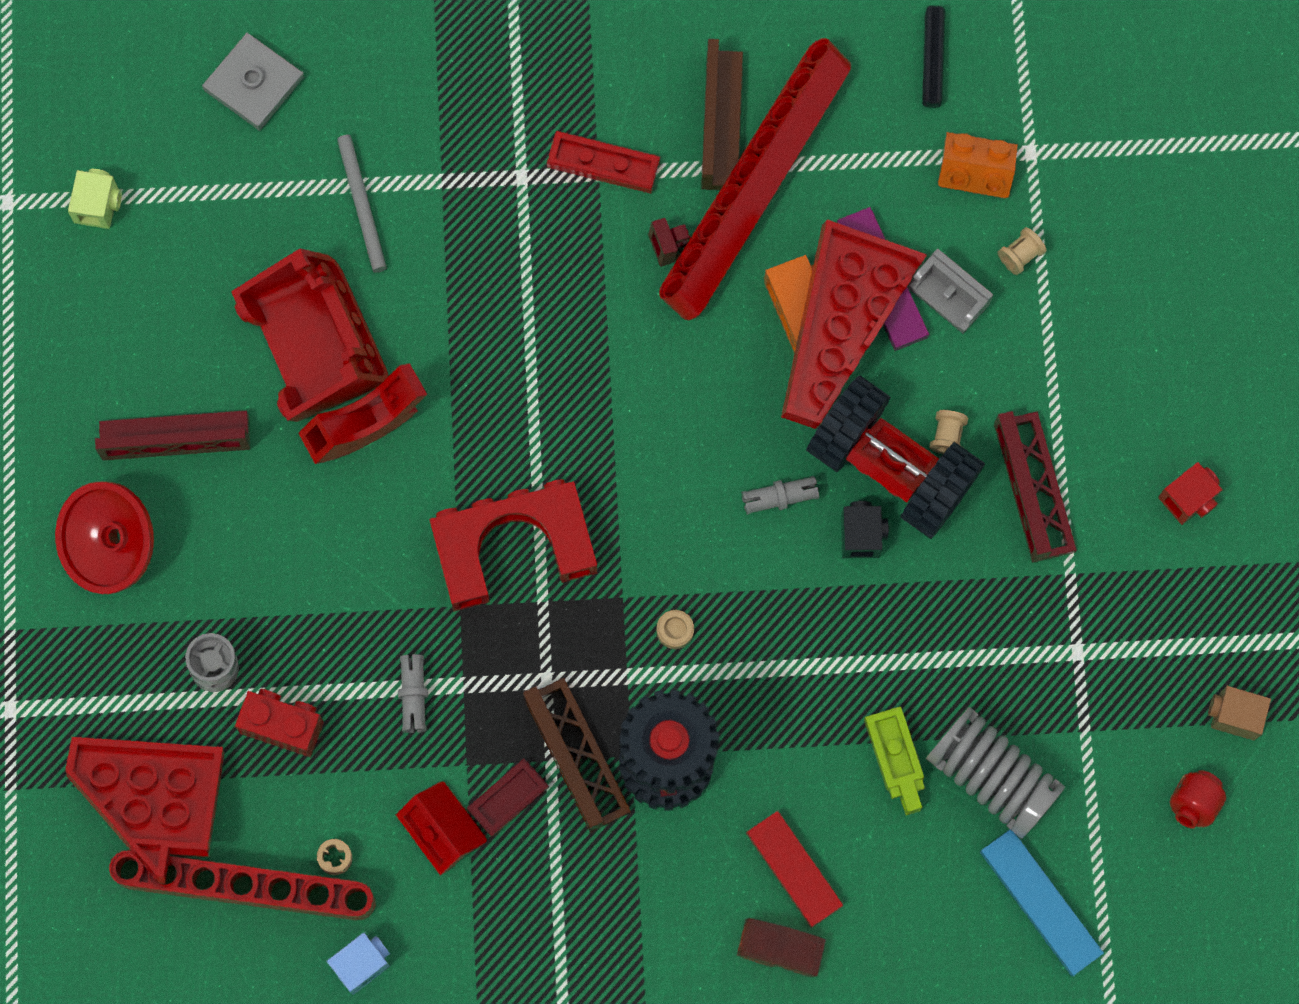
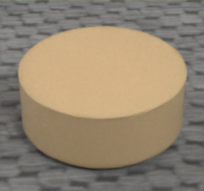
(675, 629)

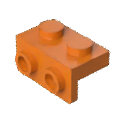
(977, 165)

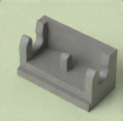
(950, 291)

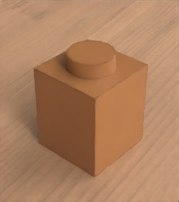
(1239, 712)

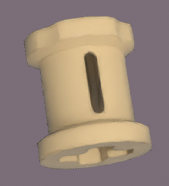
(1022, 251)
(948, 430)

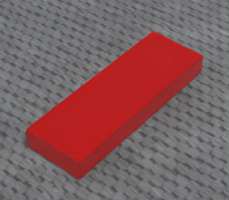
(603, 162)
(794, 869)

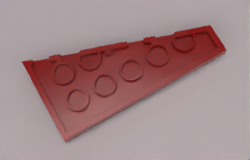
(846, 304)

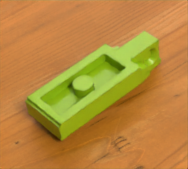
(896, 757)

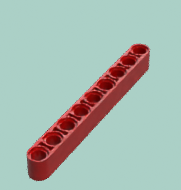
(755, 179)

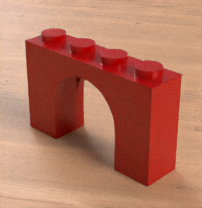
(552, 510)

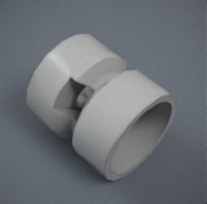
(212, 662)

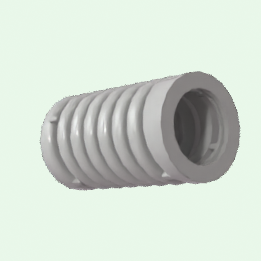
(996, 772)

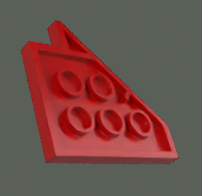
(150, 794)

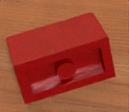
(441, 827)

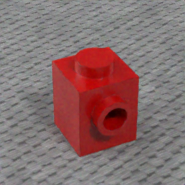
(1191, 493)

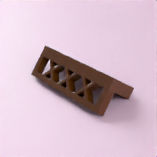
(721, 115)
(564, 760)

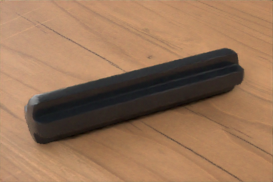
(933, 56)

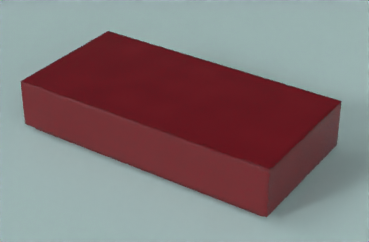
(508, 798)

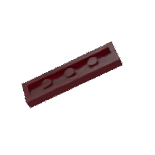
(173, 435)
(1022, 485)

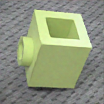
(94, 198)

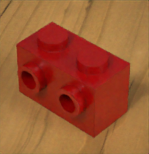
(280, 723)

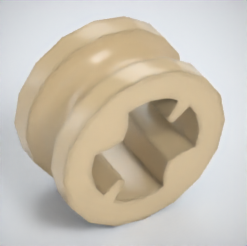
(341, 847)

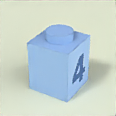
(360, 962)

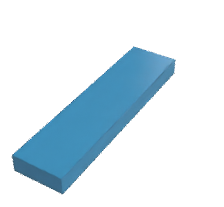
(1041, 902)

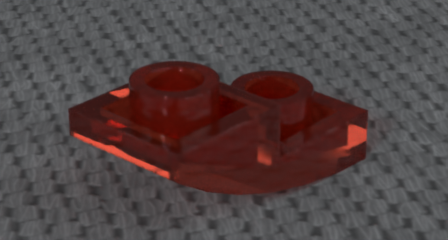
(781, 947)

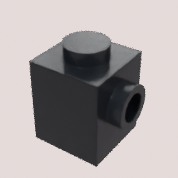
(863, 530)

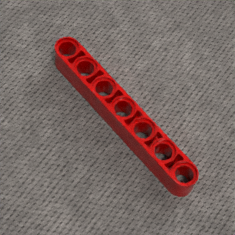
(259, 895)

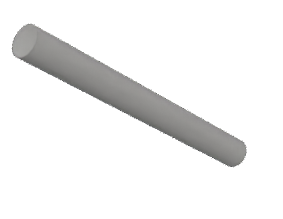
(361, 203)

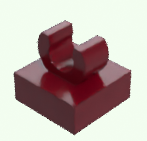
(667, 240)

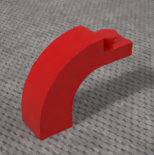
(366, 420)

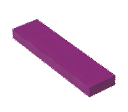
(904, 323)

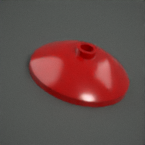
(89, 540)

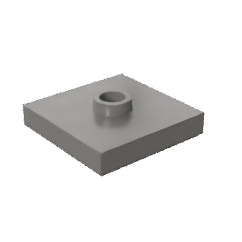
(253, 81)

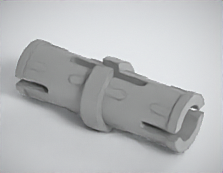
(780, 495)
(413, 693)

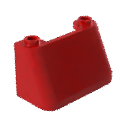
(312, 333)

